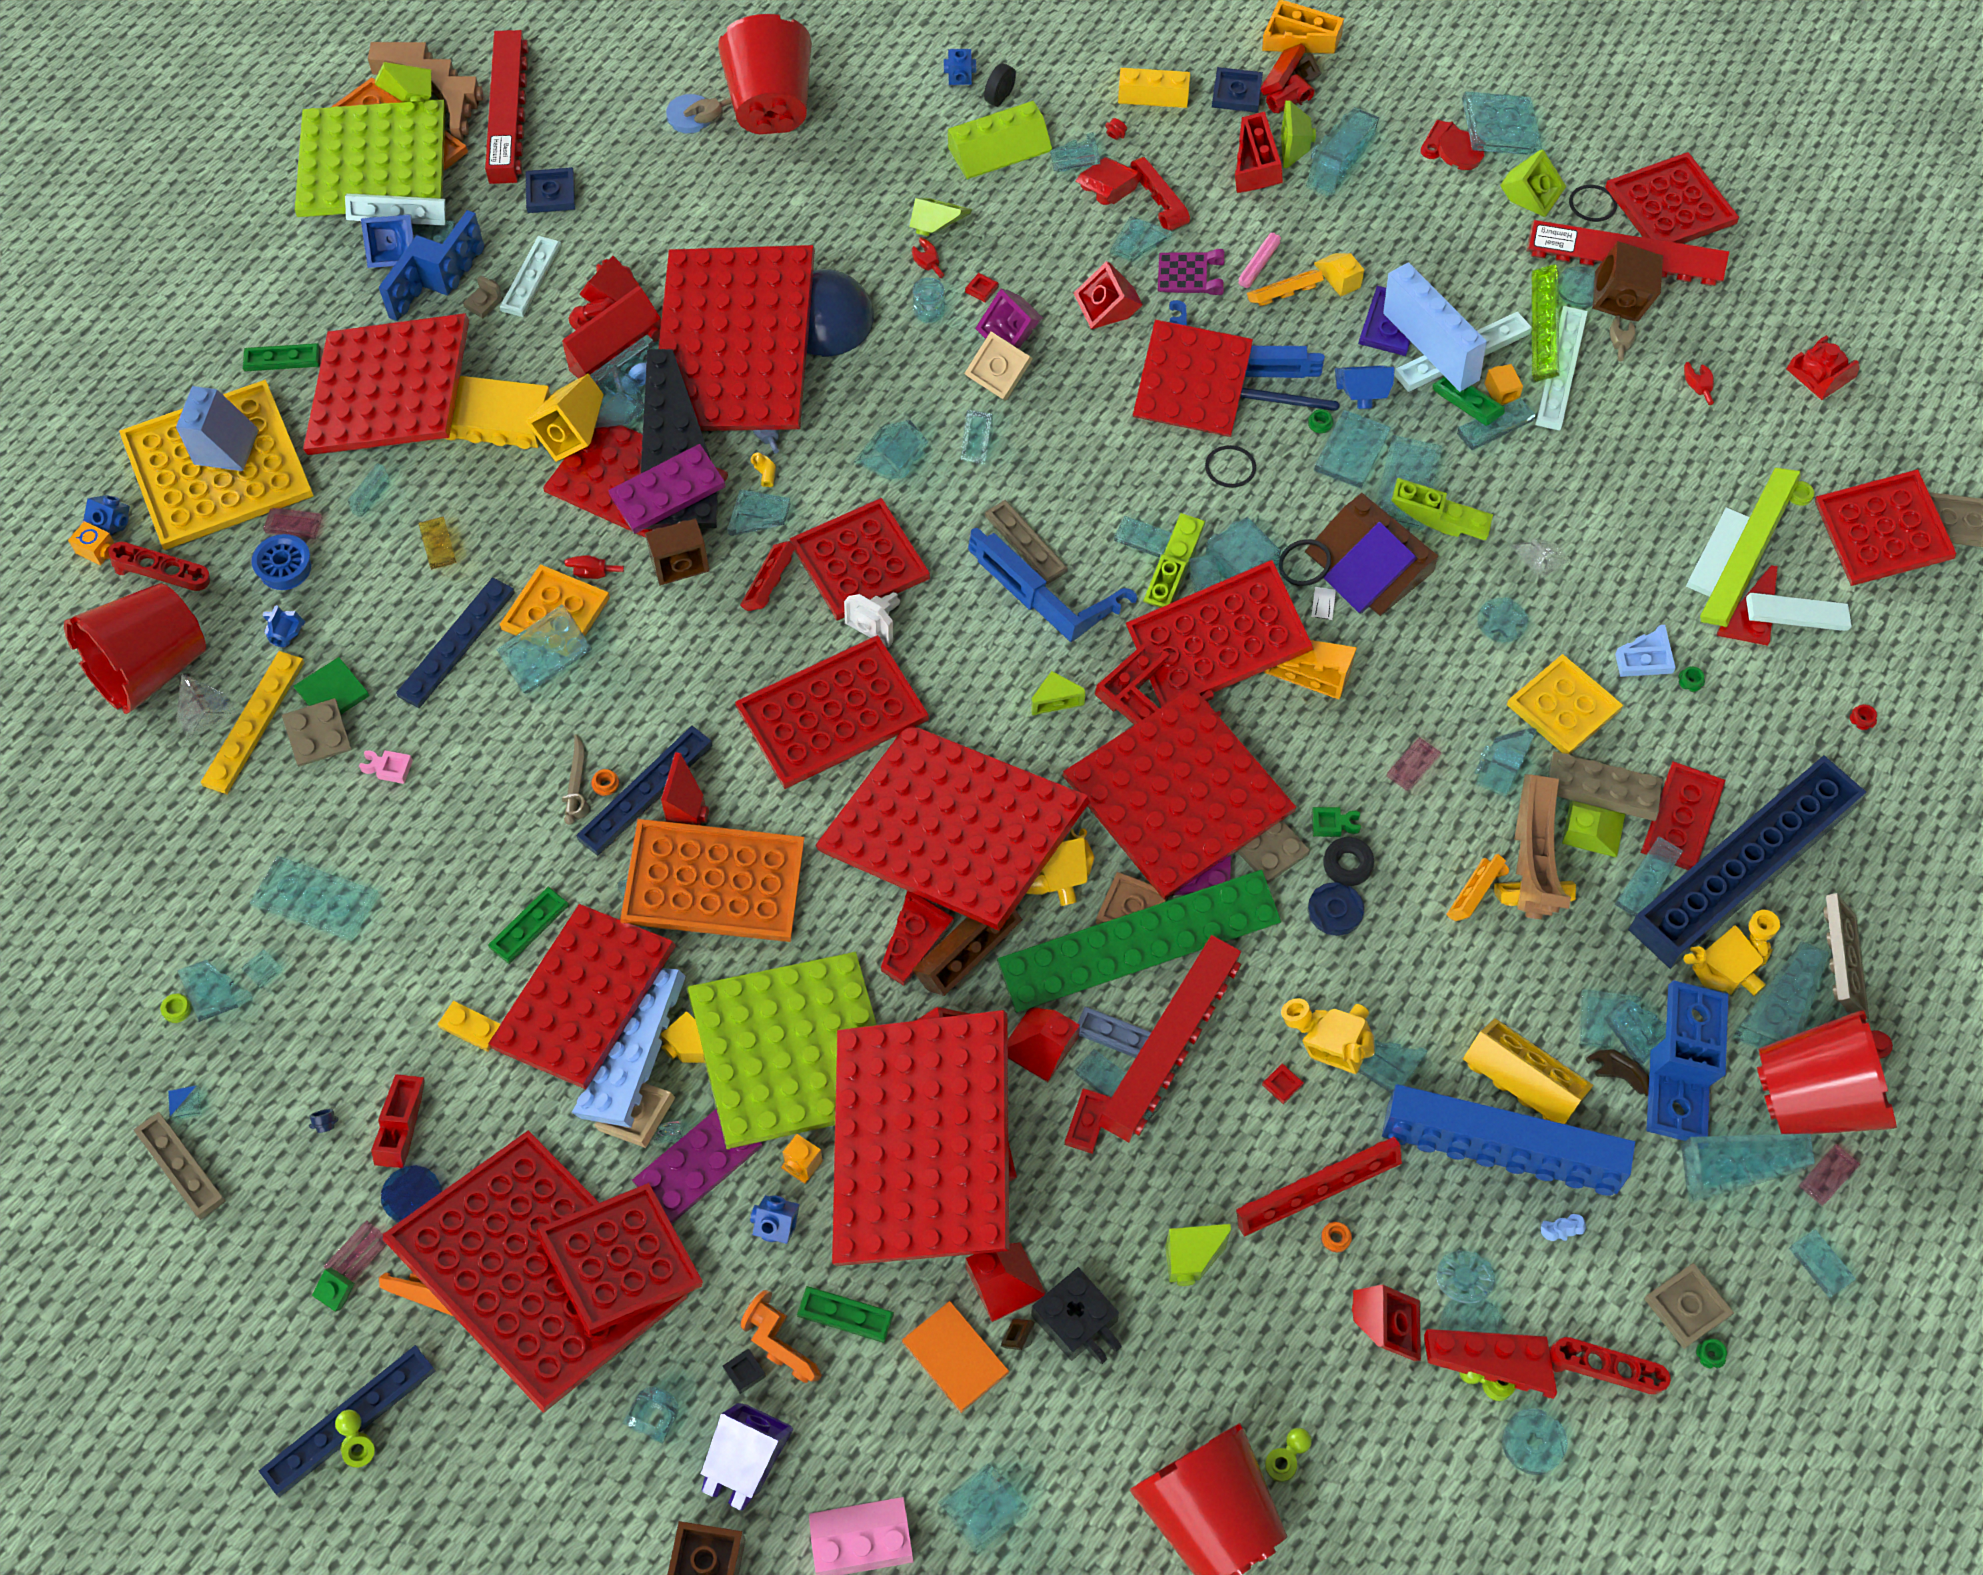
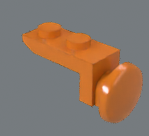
(769, 1323)

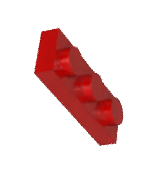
(768, 576)

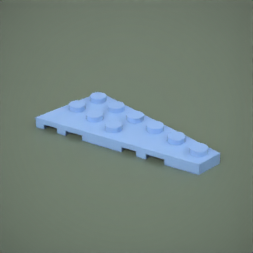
(632, 1058)

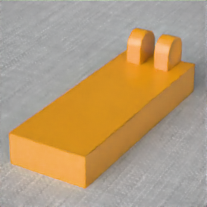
(1477, 887)

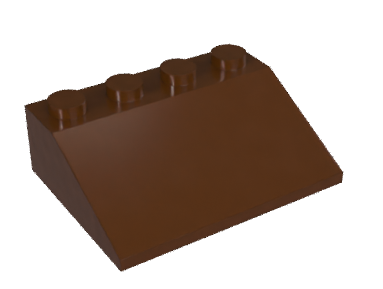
(1352, 525)

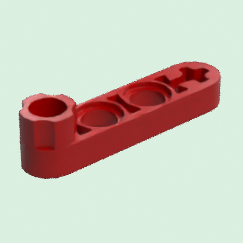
(1175, 212)
(127, 558)
(1610, 1359)

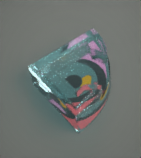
(668, 1132)

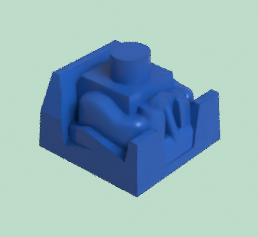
(386, 238)
(1365, 383)

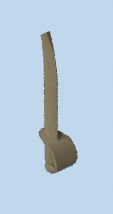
(573, 796)

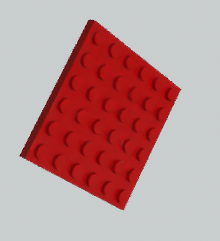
(387, 384)
(1179, 792)

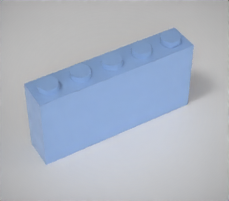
(1434, 326)

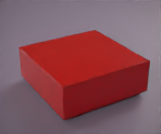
(981, 287)
(1282, 1083)

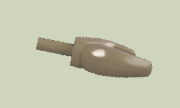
(707, 108)
(1621, 339)

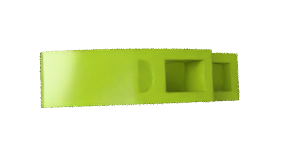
(1436, 512)
(1175, 561)

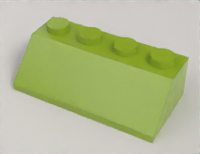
(999, 140)

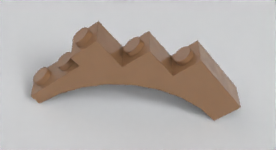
(458, 92)
(1536, 860)

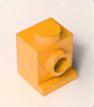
(801, 1158)

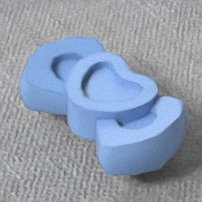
(1563, 1227)

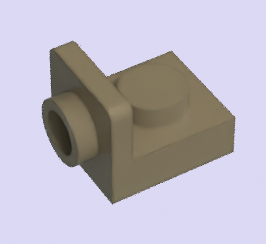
(484, 298)

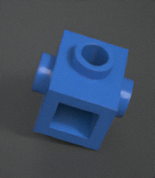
(960, 66)
(107, 513)
(774, 1219)

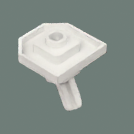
(872, 615)

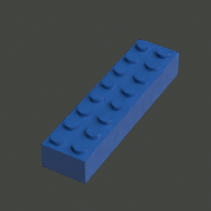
(1508, 1140)

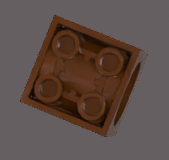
(1627, 282)

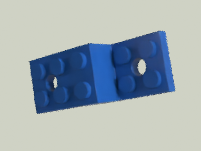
(431, 266)
(1687, 1061)

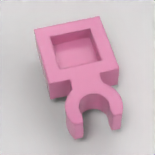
(389, 767)

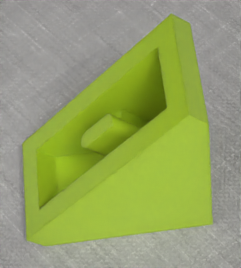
(1057, 694)

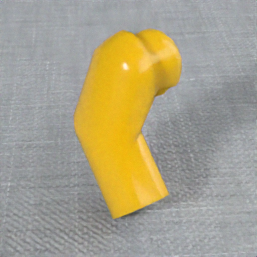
(765, 467)

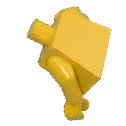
(1066, 868)
(1734, 958)
(1332, 1035)

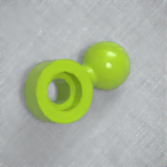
(1492, 1390)
(348, 1424)
(1297, 1442)

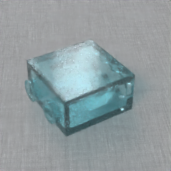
(1241, 548)

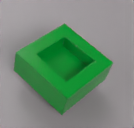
(333, 1289)

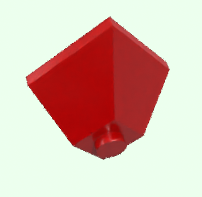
(1107, 297)
(682, 797)
(1042, 1041)
(1004, 1280)
(1389, 1319)

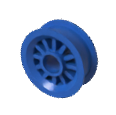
(279, 549)

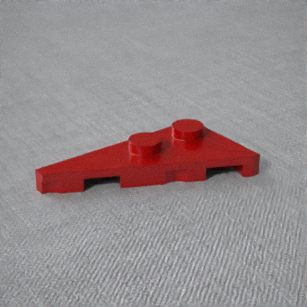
(1747, 630)

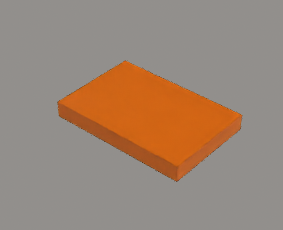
(955, 1356)

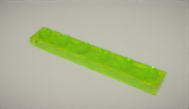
(1545, 323)

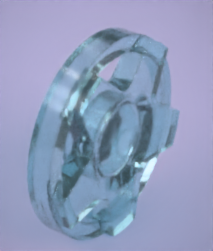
(1502, 619)

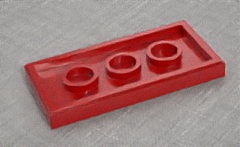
(1685, 812)

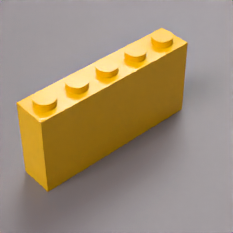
(496, 411)

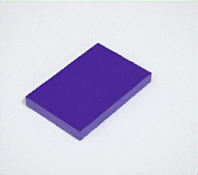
(1380, 331)
(1370, 567)

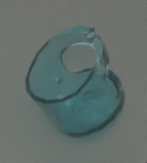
(643, 1407)

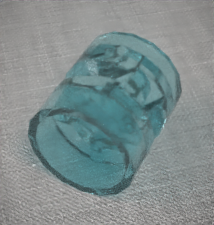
(928, 300)

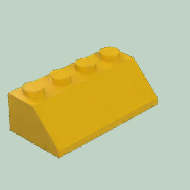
(1527, 1072)

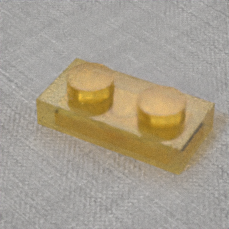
(437, 543)

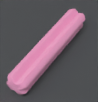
(1259, 260)

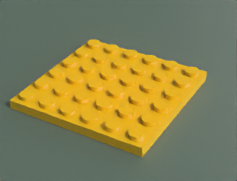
(200, 500)

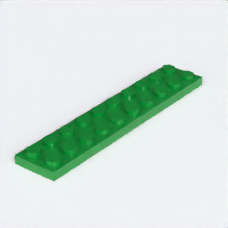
(1137, 941)

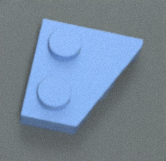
(1646, 655)

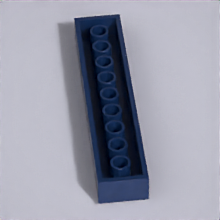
(1746, 861)

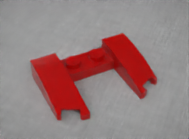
(1121, 686)

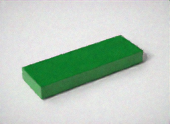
(281, 357)
(1470, 401)
(528, 925)
(845, 1314)

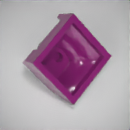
(1009, 318)

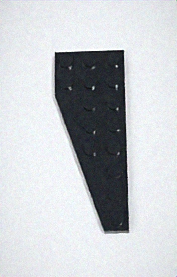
(672, 429)

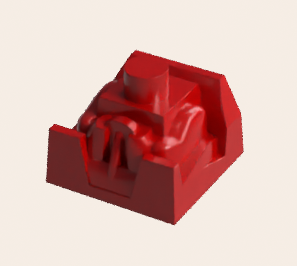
(1823, 368)

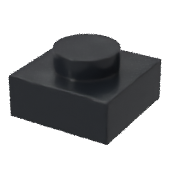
(744, 1371)

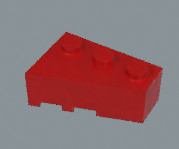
(1257, 155)

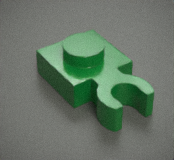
(1330, 822)

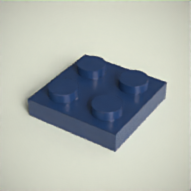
(1237, 89)
(550, 190)

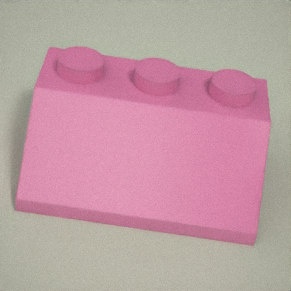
(860, 1537)

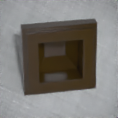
(1308, 68)
(1018, 1334)

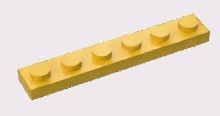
(252, 722)

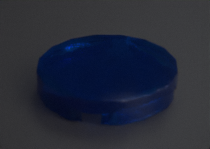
(408, 1190)

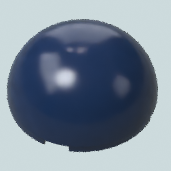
(838, 313)

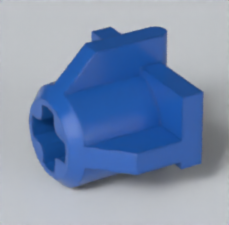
(282, 626)

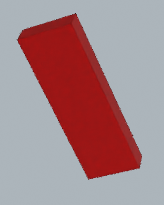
(1282, 69)

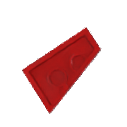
(915, 936)

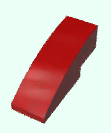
(398, 1121)

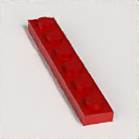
(1319, 1186)

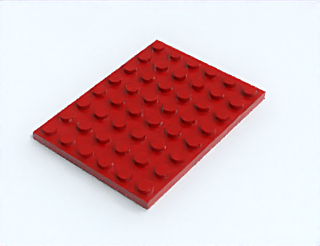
(740, 332)
(953, 825)
(921, 1140)
(491, 1272)

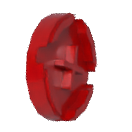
(1457, 149)

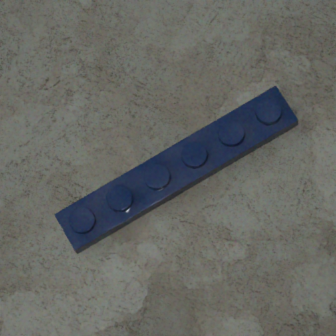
(455, 643)
(641, 792)
(325, 1440)

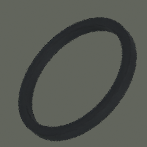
(1588, 218)
(1226, 484)
(1311, 581)

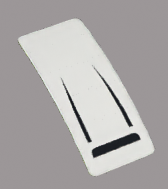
(1323, 603)

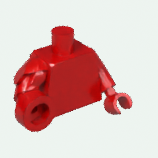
(602, 290)

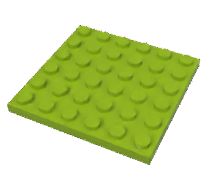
(369, 152)
(775, 1044)

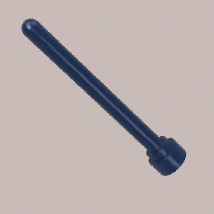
(1289, 399)

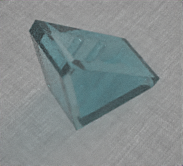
(977, 436)

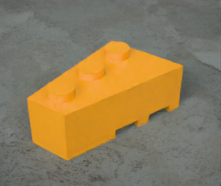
(1298, 24)
(1321, 670)

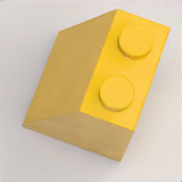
(567, 418)

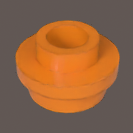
(605, 775)
(1342, 1230)

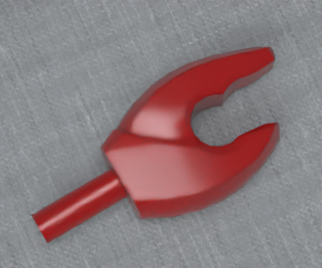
(928, 259)
(1701, 383)
(591, 567)

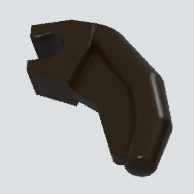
(1621, 1066)

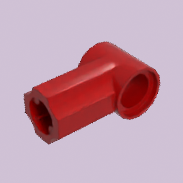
(1295, 90)

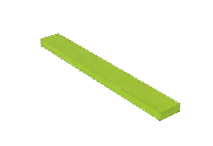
(1750, 547)

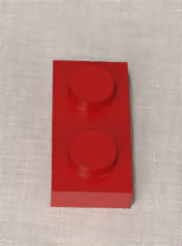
(1084, 1124)

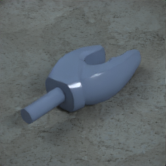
(768, 437)

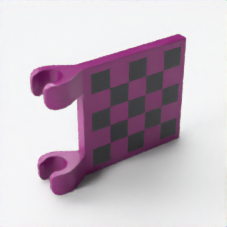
(1188, 272)

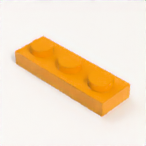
(1285, 287)

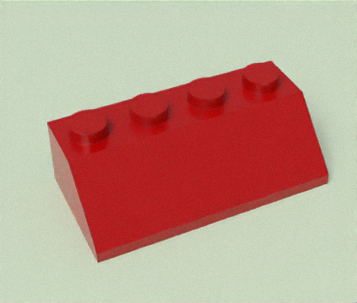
(611, 333)

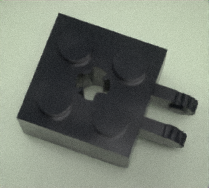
(1077, 1333)

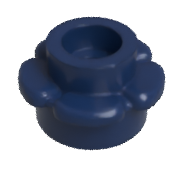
(323, 1120)

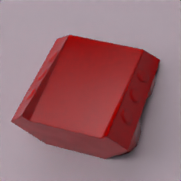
(1109, 180)

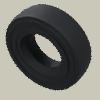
(999, 84)
(1355, 847)

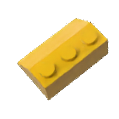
(1153, 87)

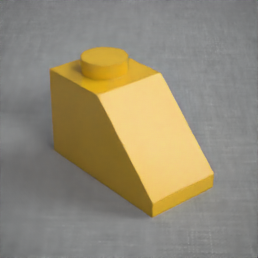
(1341, 272)
(683, 1040)

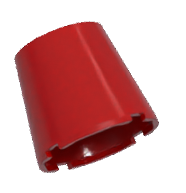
(767, 72)
(135, 644)
(1827, 1080)
(1214, 1506)

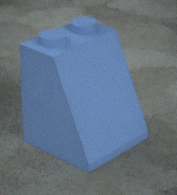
(215, 430)

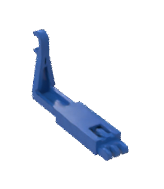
(1271, 360)
(1032, 590)

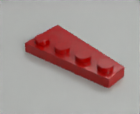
(1496, 1356)

